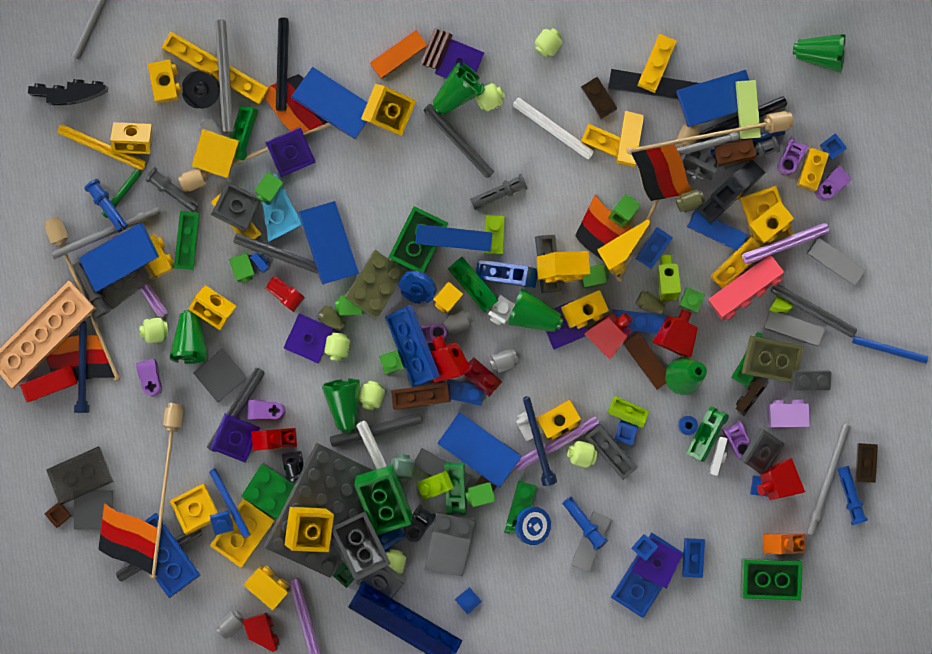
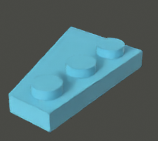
(280, 216)

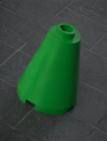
(822, 51)
(457, 89)
(534, 314)
(189, 340)
(685, 375)
(343, 402)

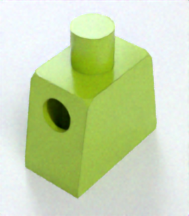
(668, 287)

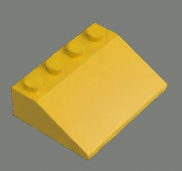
(621, 250)

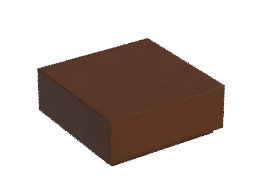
(58, 515)

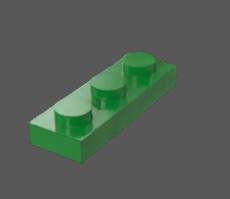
(186, 240)
(473, 284)

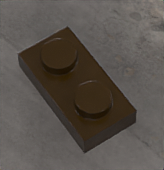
(599, 98)
(754, 391)
(866, 462)

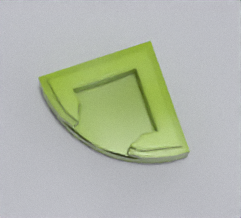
(780, 305)

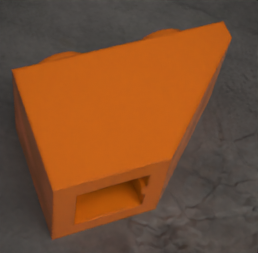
(784, 543)

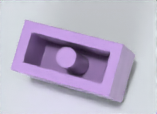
(788, 414)

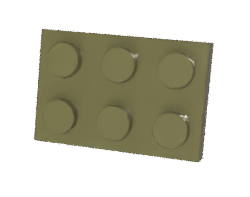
(375, 284)
(772, 358)

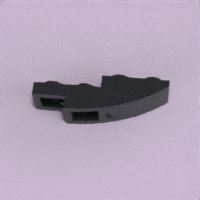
(76, 92)
(730, 191)

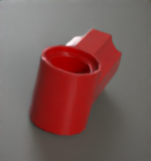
(288, 296)

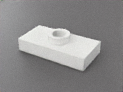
(719, 456)

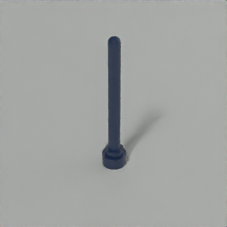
(82, 405)
(548, 477)

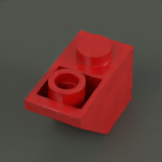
(274, 439)
(260, 631)

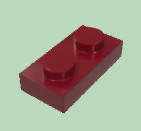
(482, 377)

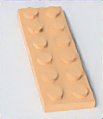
(43, 333)

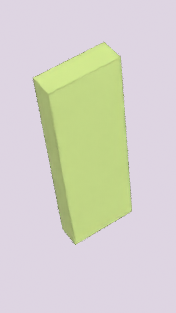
(747, 108)

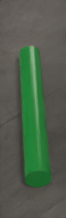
(124, 189)

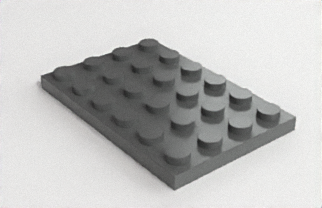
(324, 484)

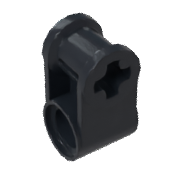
(293, 464)
(419, 522)

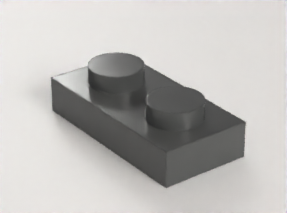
(811, 379)

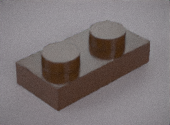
(735, 152)

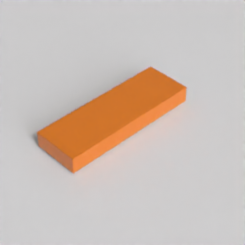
(398, 54)

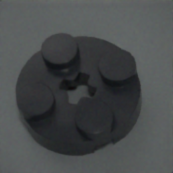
(190, 89)

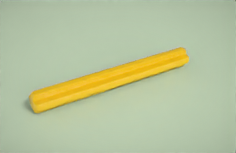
(101, 147)

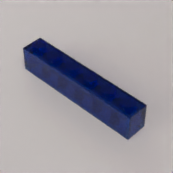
(403, 622)

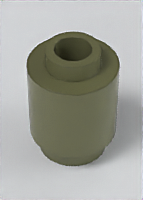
(690, 200)

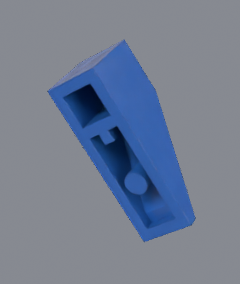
(507, 273)

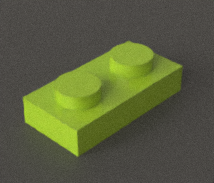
(495, 225)
(628, 411)
(434, 485)

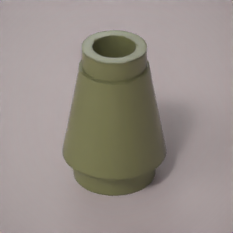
(650, 303)
(330, 317)

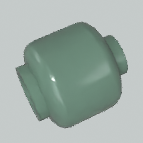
(404, 467)

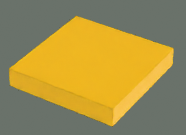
(215, 153)
(194, 508)

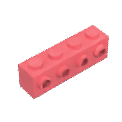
(746, 287)

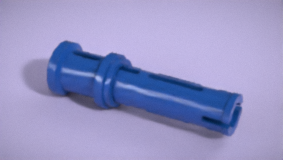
(102, 198)
(854, 504)
(589, 530)

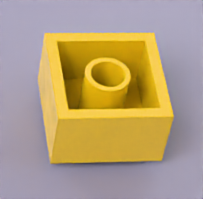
(388, 109)
(563, 266)
(309, 529)
(267, 586)

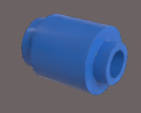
(681, 425)

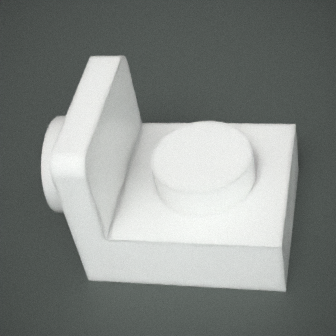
(501, 311)
(524, 426)

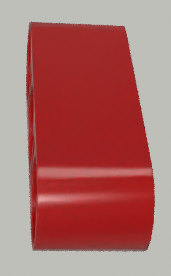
(48, 384)

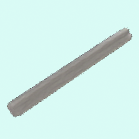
(224, 76)

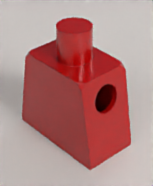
(610, 333)
(677, 334)
(448, 360)
(780, 481)

